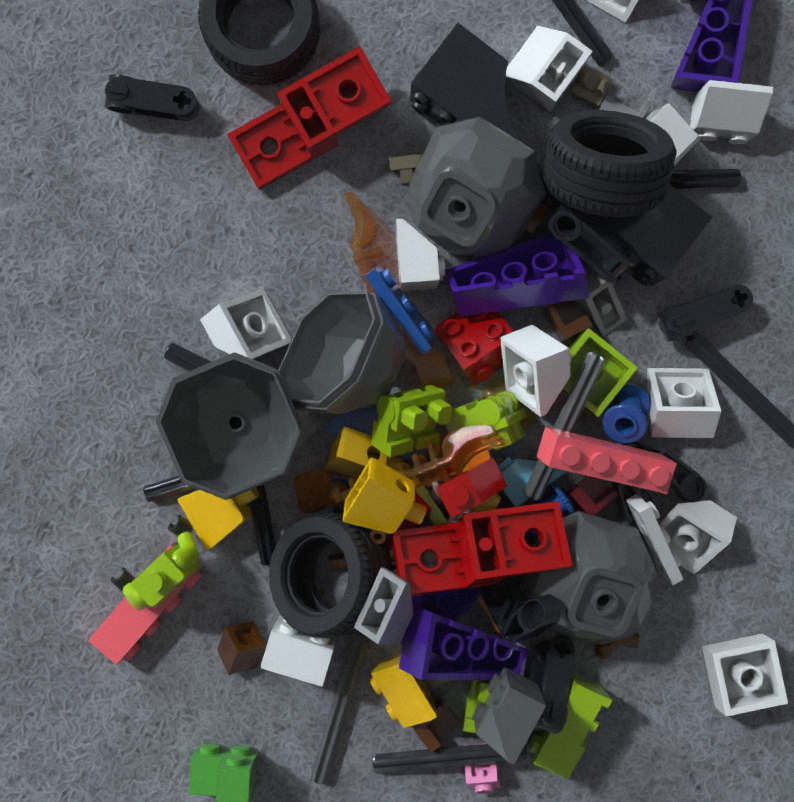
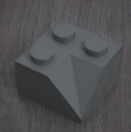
(509, 713)

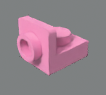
(482, 777)

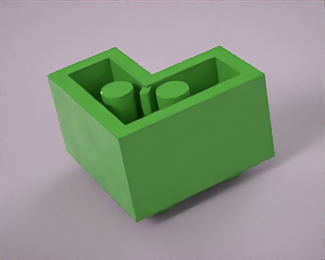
(224, 772)

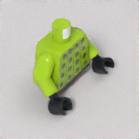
(165, 573)

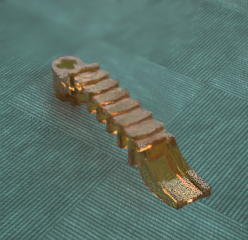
(430, 367)
(316, 491)

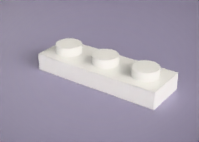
(655, 538)

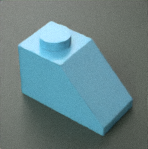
(516, 475)

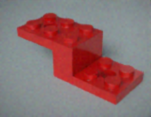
(310, 118)
(482, 548)

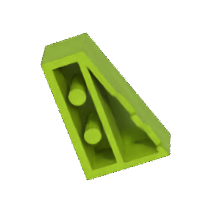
(562, 751)

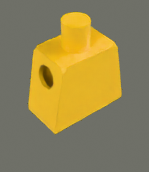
(352, 452)
(382, 499)
(215, 517)

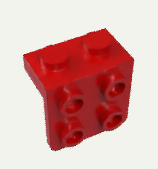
(475, 343)

